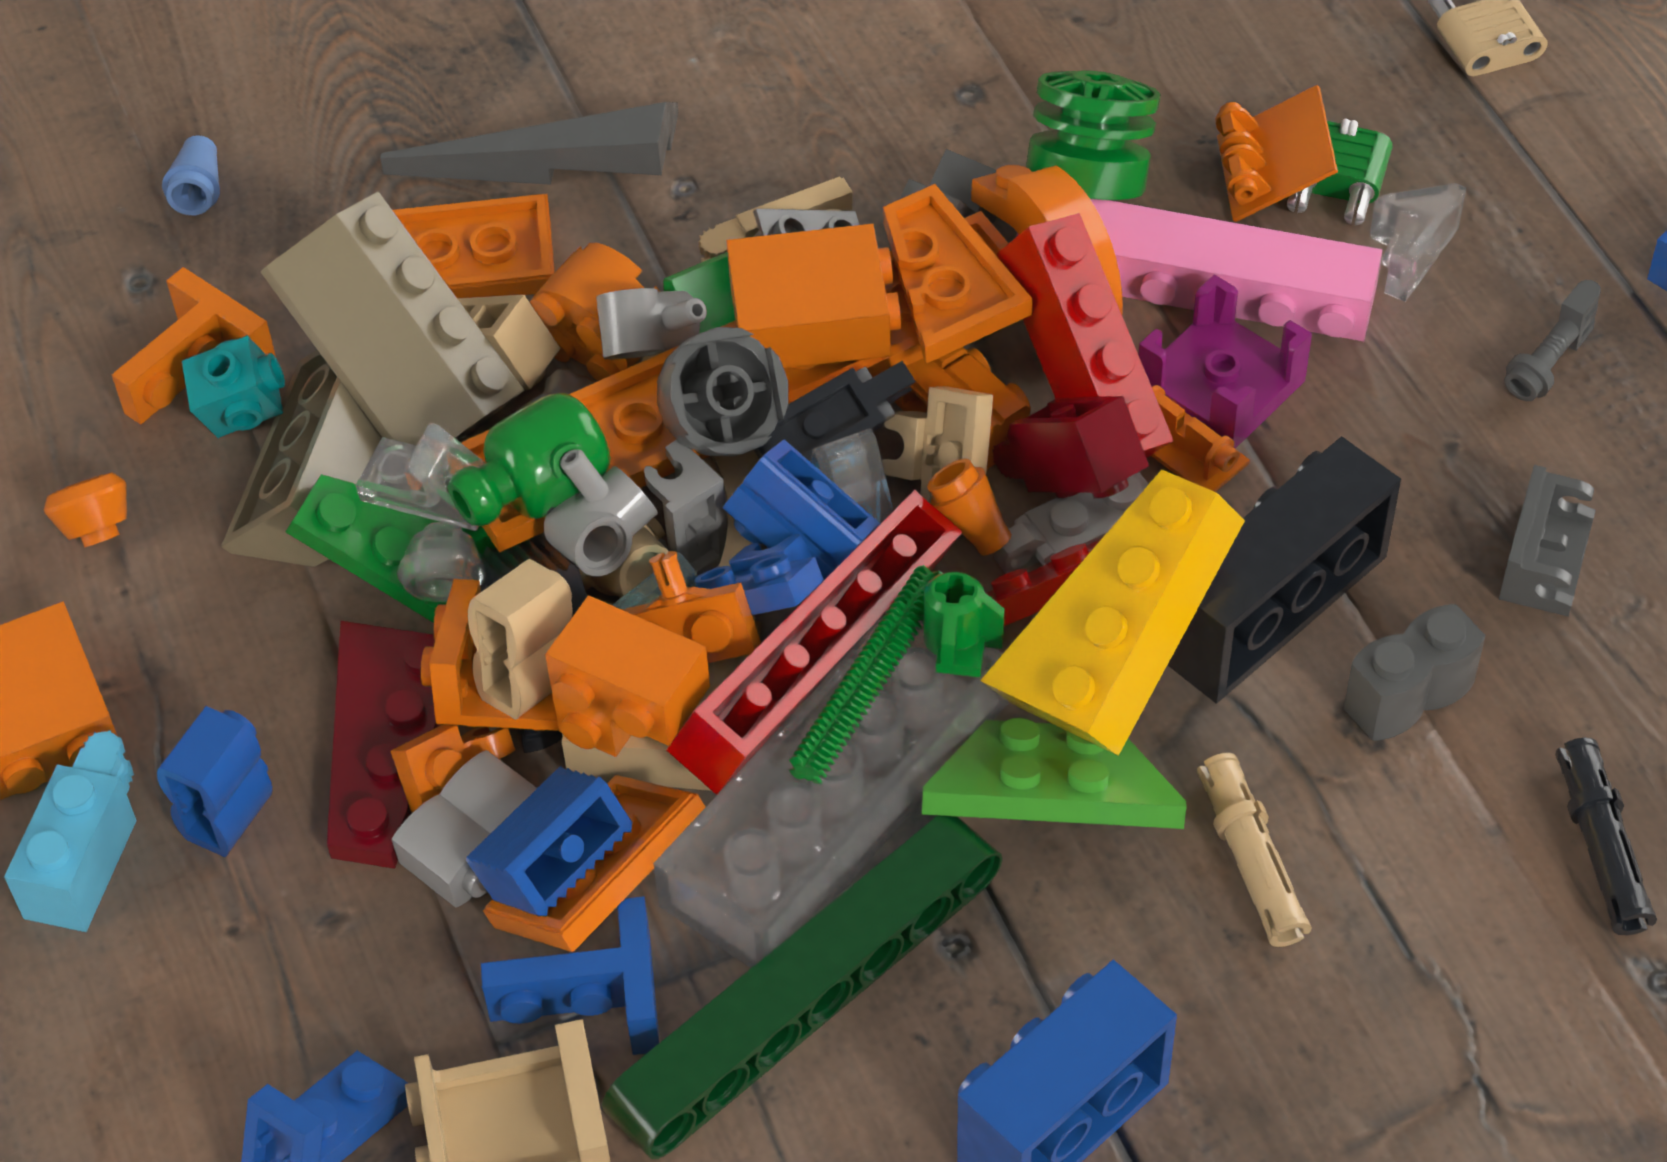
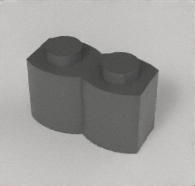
(1413, 672)

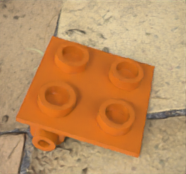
(1273, 151)

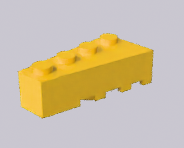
(1120, 614)

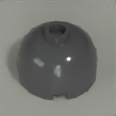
(722, 392)

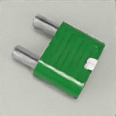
(1361, 167)

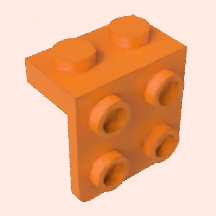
(450, 671)

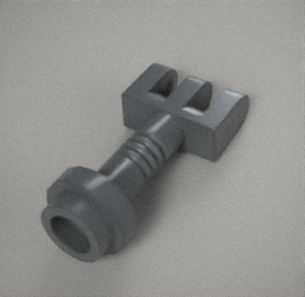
(1531, 374)

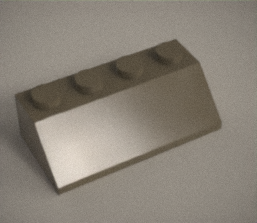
(391, 326)
(314, 436)

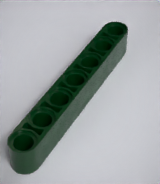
(800, 985)

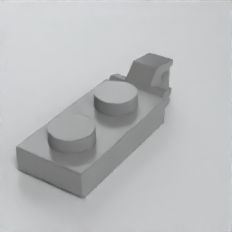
(1063, 525)

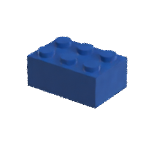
(1069, 1075)

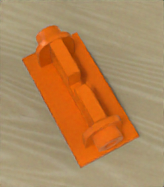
(1197, 450)

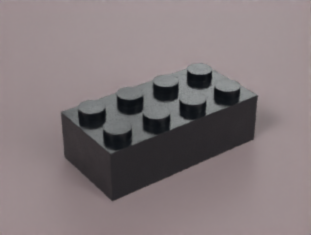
(1289, 565)

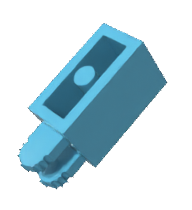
(75, 837)

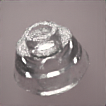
(438, 558)

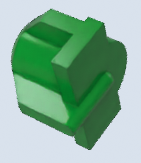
(960, 623)

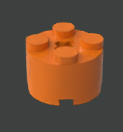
(570, 305)

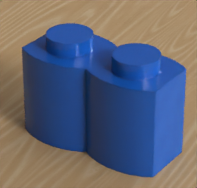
(215, 780)

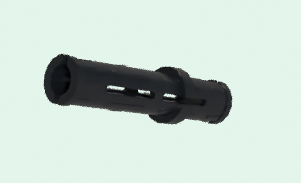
(1600, 819)

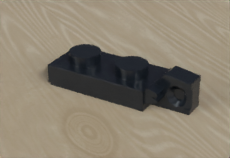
(840, 409)

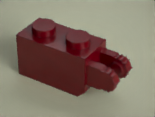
(1073, 448)

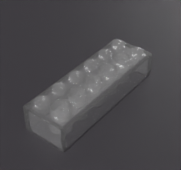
(786, 847)

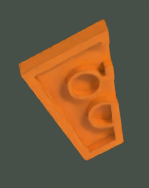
(949, 274)

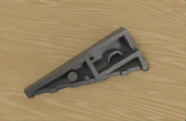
(605, 142)

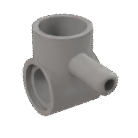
(646, 321)
(601, 520)

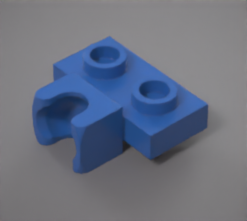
(770, 577)

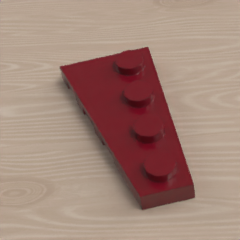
(375, 711)

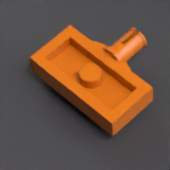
(710, 617)

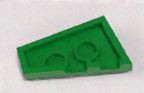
(365, 537)

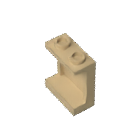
(512, 1106)

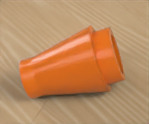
(969, 503)

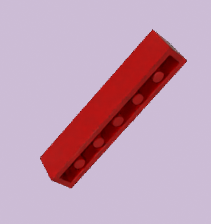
(810, 643)

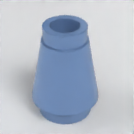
(193, 177)

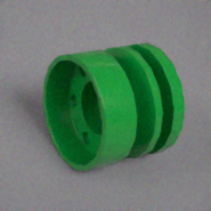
(1093, 126)

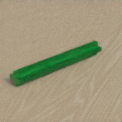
(862, 681)

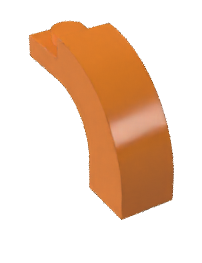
(1044, 195)

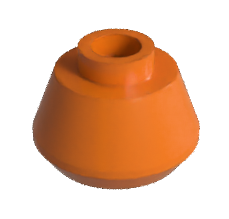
(89, 508)

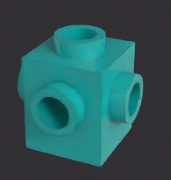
(233, 386)

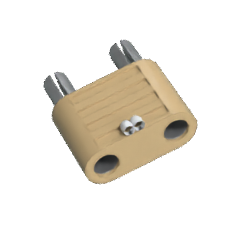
(1489, 34)

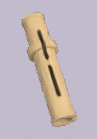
(1244, 827)

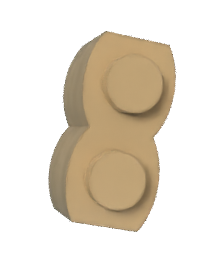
(512, 631)

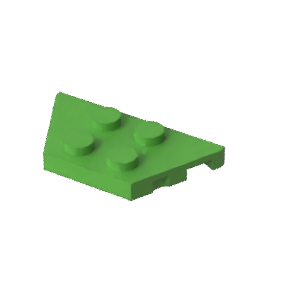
(1052, 776)

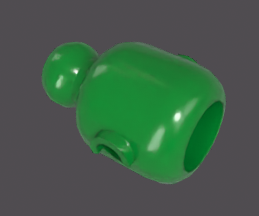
(525, 461)

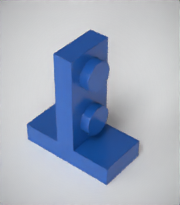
(583, 982)
(327, 1118)

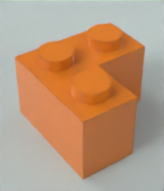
(623, 678)

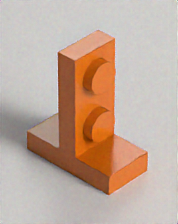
(203, 322)

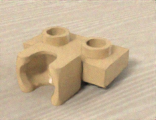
(950, 430)

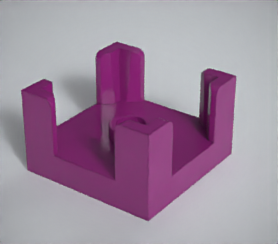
(1224, 369)

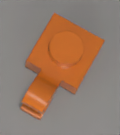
(436, 756)

